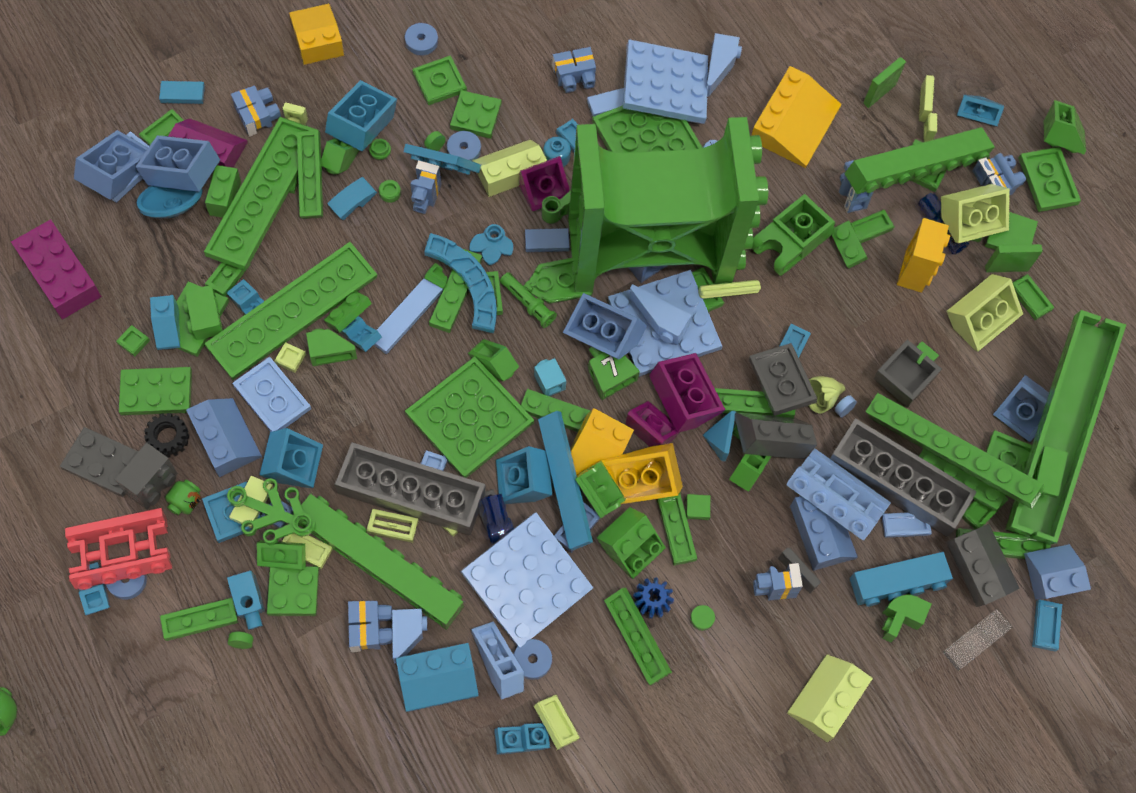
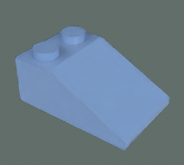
(109, 164)

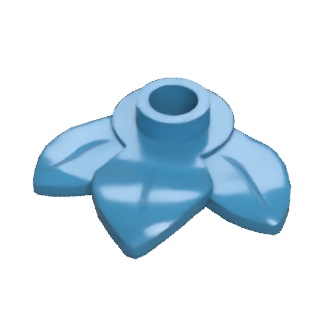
(492, 247)

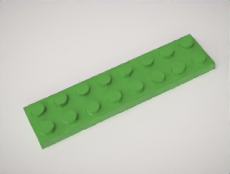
(258, 198)
(290, 310)

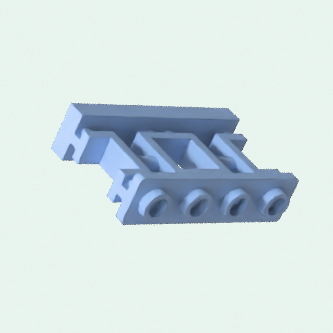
(838, 494)

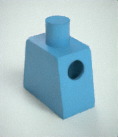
(246, 587)

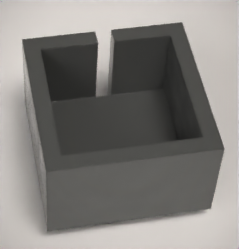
(904, 376)
(146, 476)

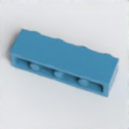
(901, 578)

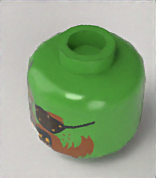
(183, 497)

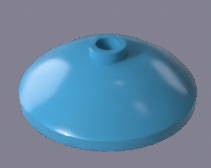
(166, 202)

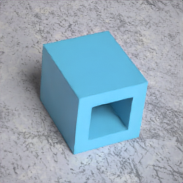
(549, 377)

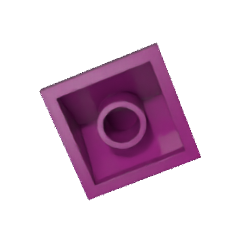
(543, 181)
(651, 425)

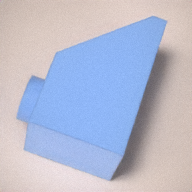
(407, 630)

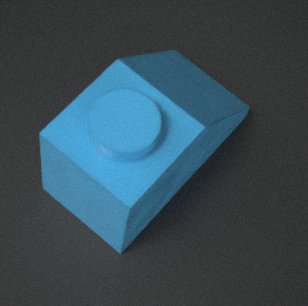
(165, 322)

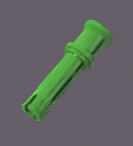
(534, 306)

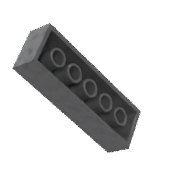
(903, 477)
(410, 488)

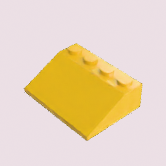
(796, 117)

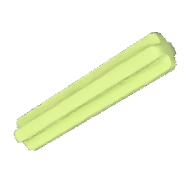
(729, 289)

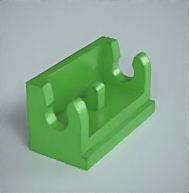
(600, 489)

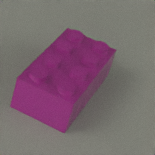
(56, 269)

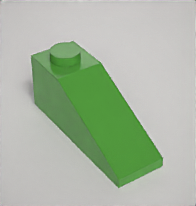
(749, 470)

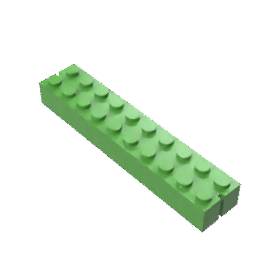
(1069, 419)

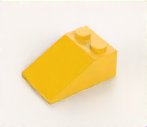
(317, 34)
(598, 440)
(646, 473)

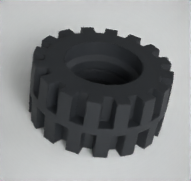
(162, 423)

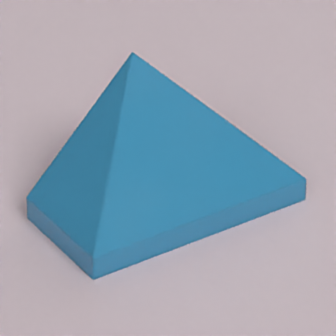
(980, 109)
(720, 435)

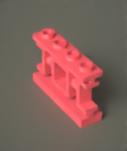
(113, 532)

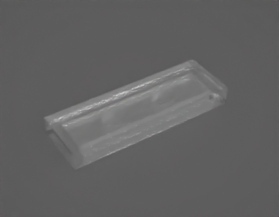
(977, 639)

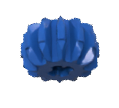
(656, 606)

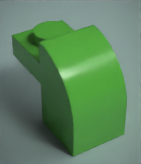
(906, 610)

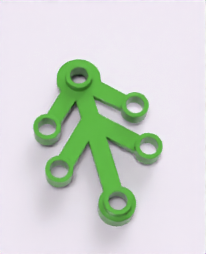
(273, 513)

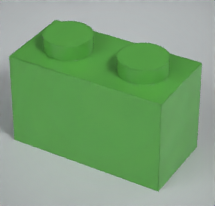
(222, 190)
(203, 312)

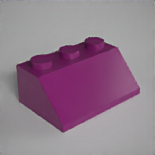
(225, 144)
(686, 392)

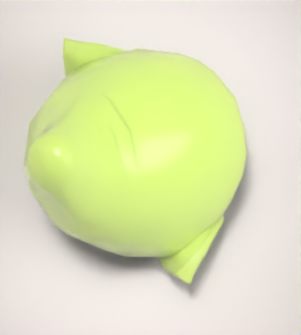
(827, 393)

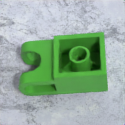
(794, 233)

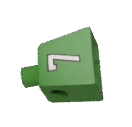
(611, 373)

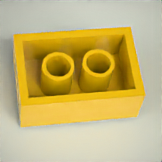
(923, 255)

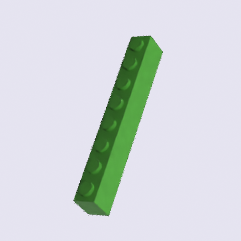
(918, 160)
(955, 451)
(381, 563)

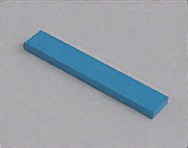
(563, 477)

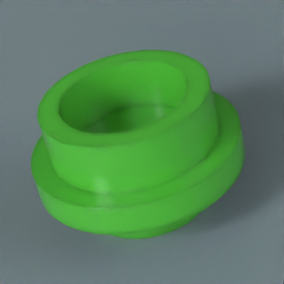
(380, 149)

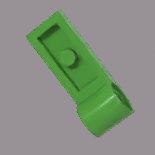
(561, 207)

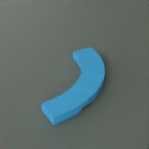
(472, 274)

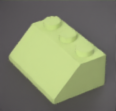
(502, 168)
(976, 212)
(985, 311)
(829, 696)

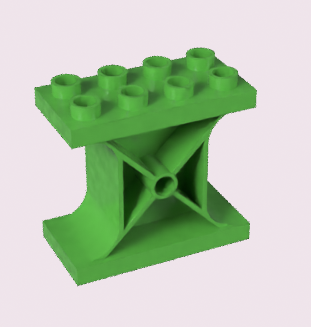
(665, 205)

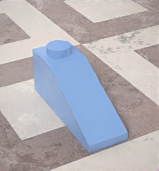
(722, 60)
(663, 317)
(499, 660)

